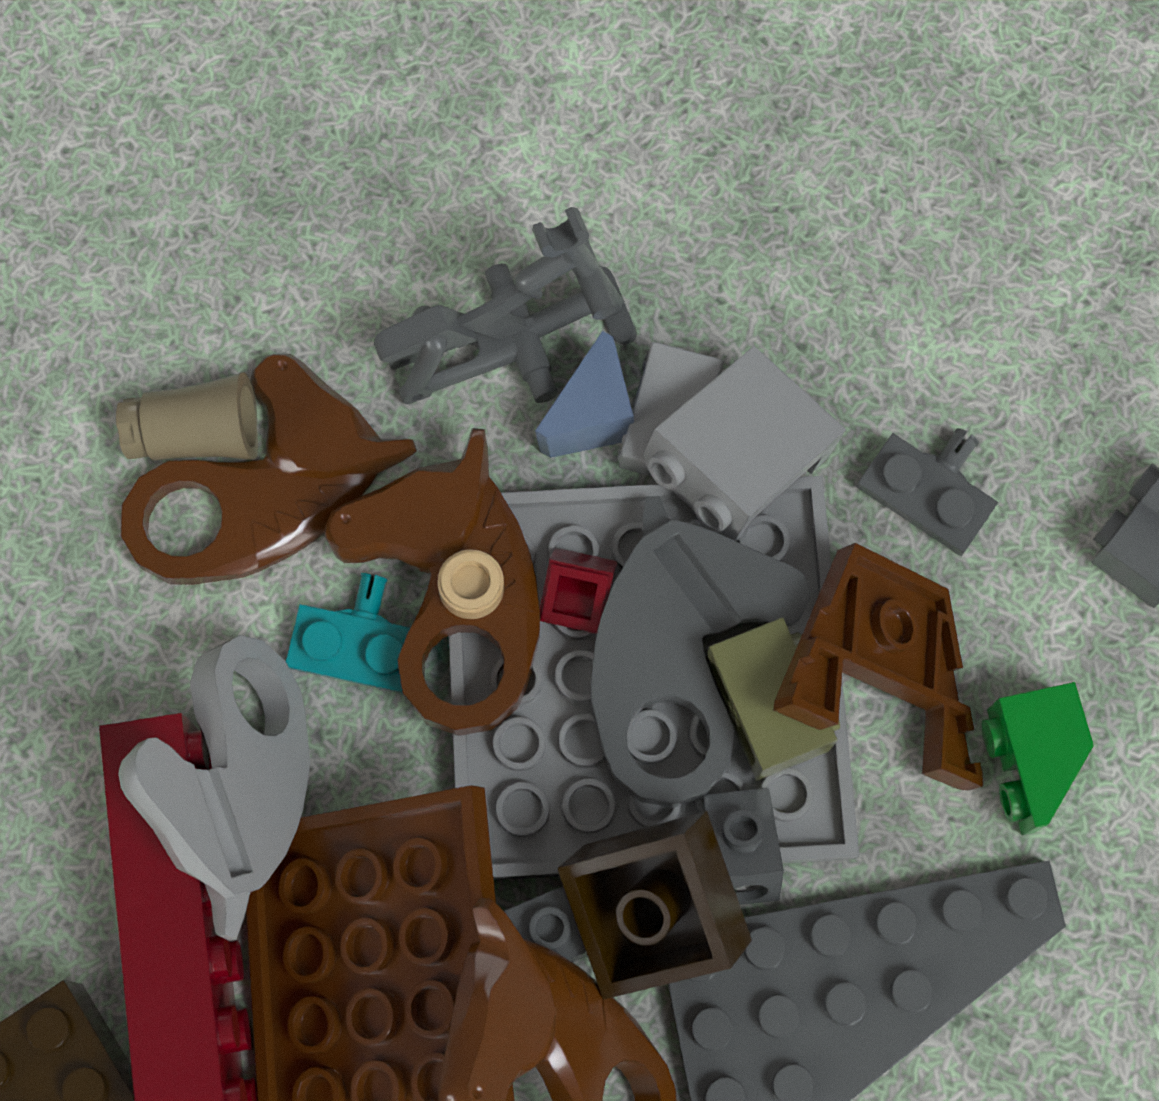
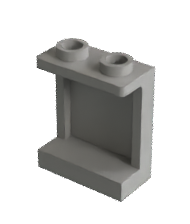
(740, 443)

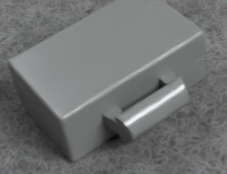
(667, 383)

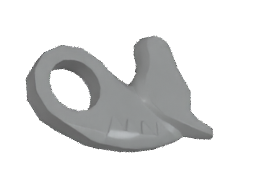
(242, 814)

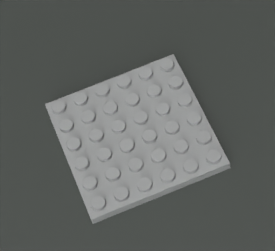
(545, 760)

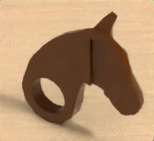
(275, 506)
(424, 523)
(537, 1009)

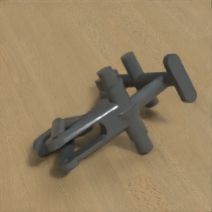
(503, 325)

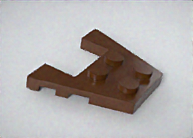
(891, 634)

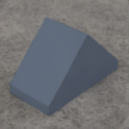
(591, 407)

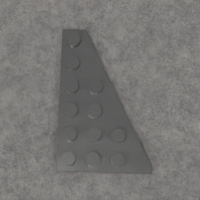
(855, 984)

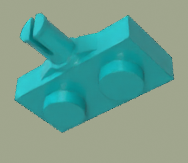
(348, 642)

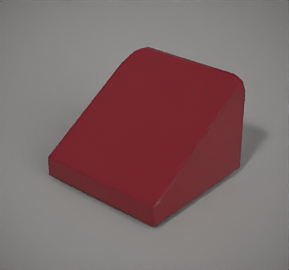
(576, 590)

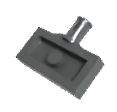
(930, 489)

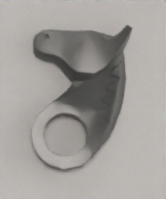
(650, 649)

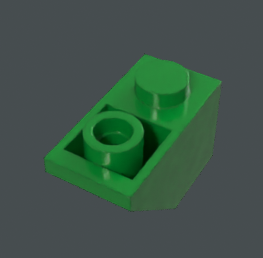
(1047, 743)

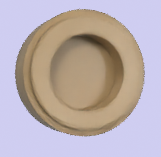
(471, 584)

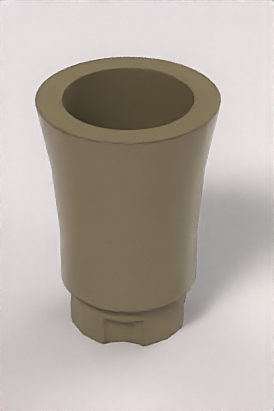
(191, 421)

